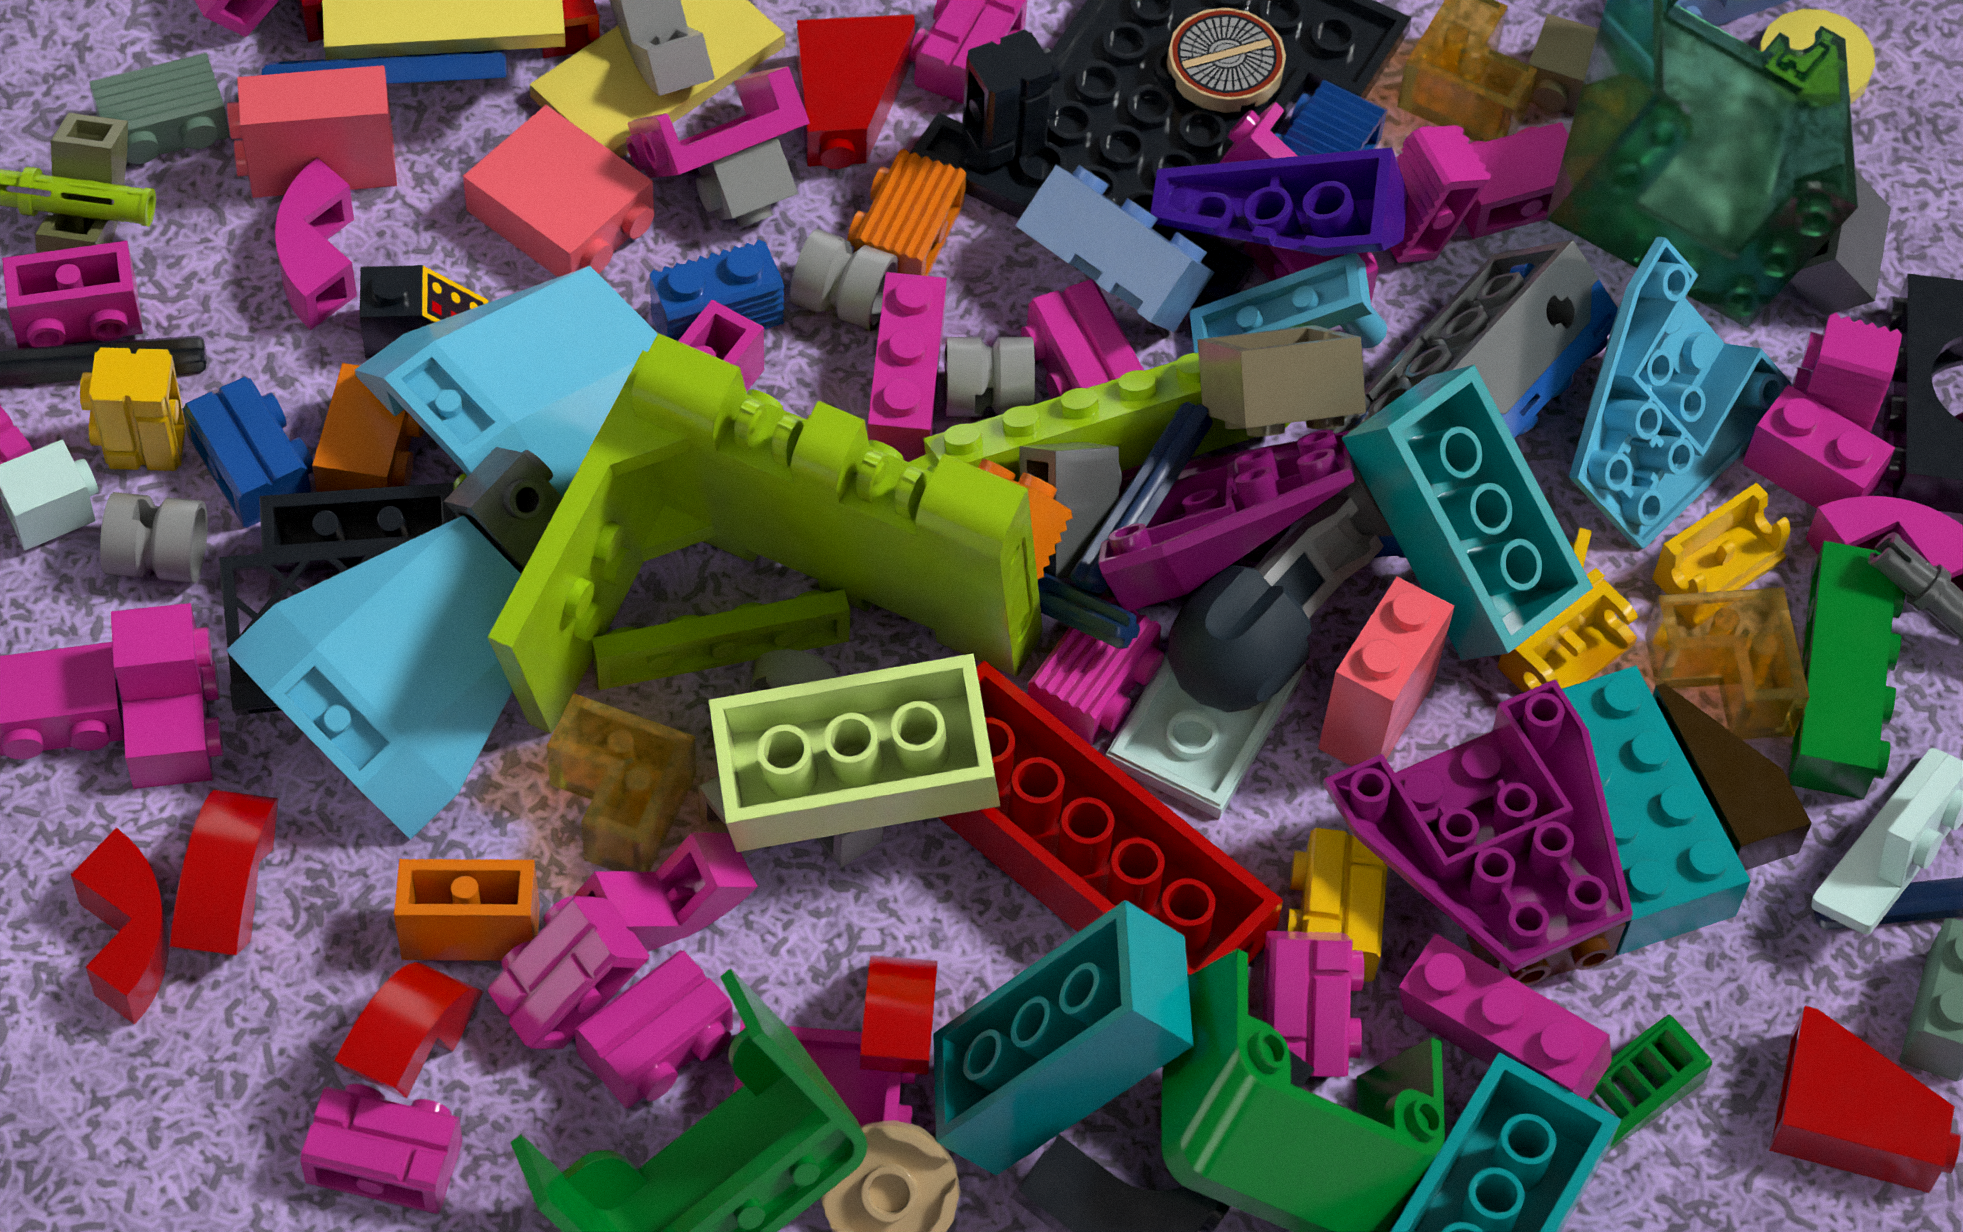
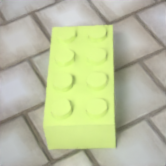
(853, 753)

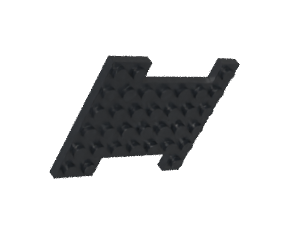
(1129, 119)

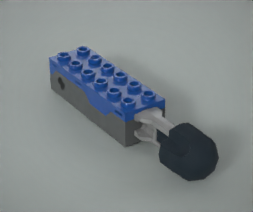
(1527, 330)

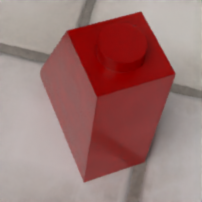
(849, 82)
(1859, 1109)

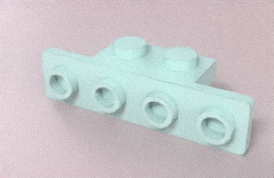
(1895, 844)

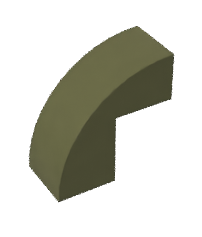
(84, 150)

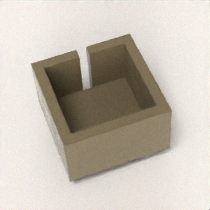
(1282, 378)

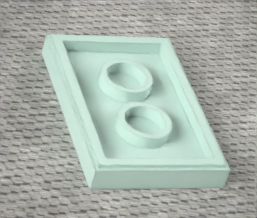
(1192, 747)

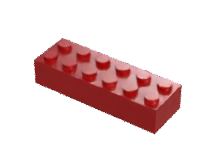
(1094, 837)

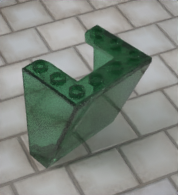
(1712, 148)

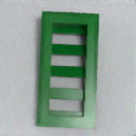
(1673, 1061)

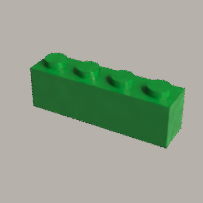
(1845, 670)

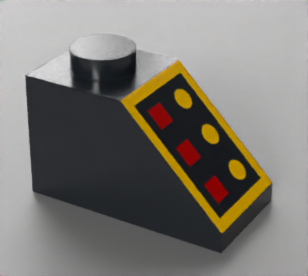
(406, 299)

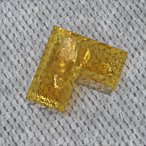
(1462, 77)
(1733, 642)
(631, 773)

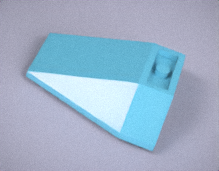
(517, 372)
(1667, 403)
(393, 667)

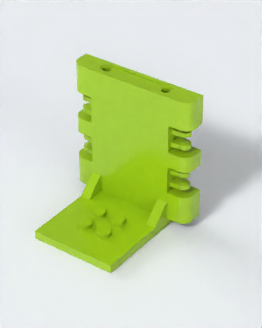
(729, 468)

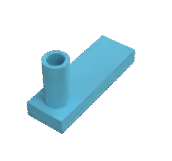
(1318, 296)

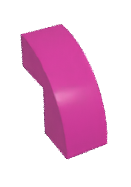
(312, 270)
(1868, 519)
(684, 894)

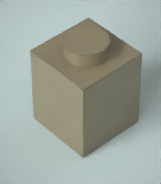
(1562, 63)

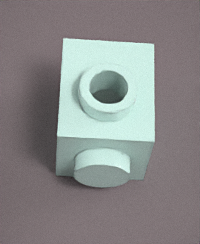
(46, 494)

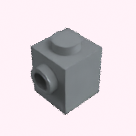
(746, 183)

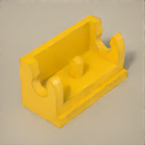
(1724, 548)
(1574, 642)

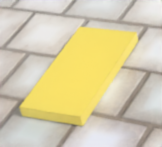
(438, 26)
(604, 89)

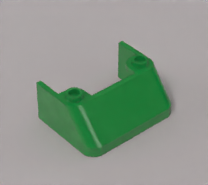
(1279, 1150)
(734, 1170)

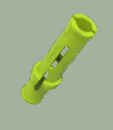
(129, 205)

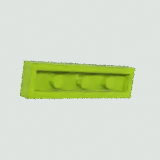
(720, 639)

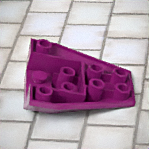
(1220, 514)
(1500, 830)

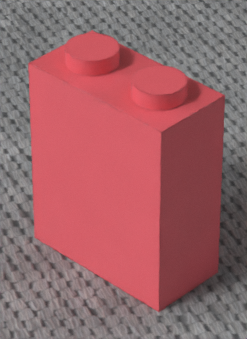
(310, 115)
(559, 195)
(1385, 674)

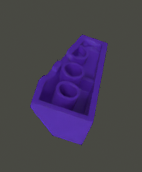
(1292, 203)

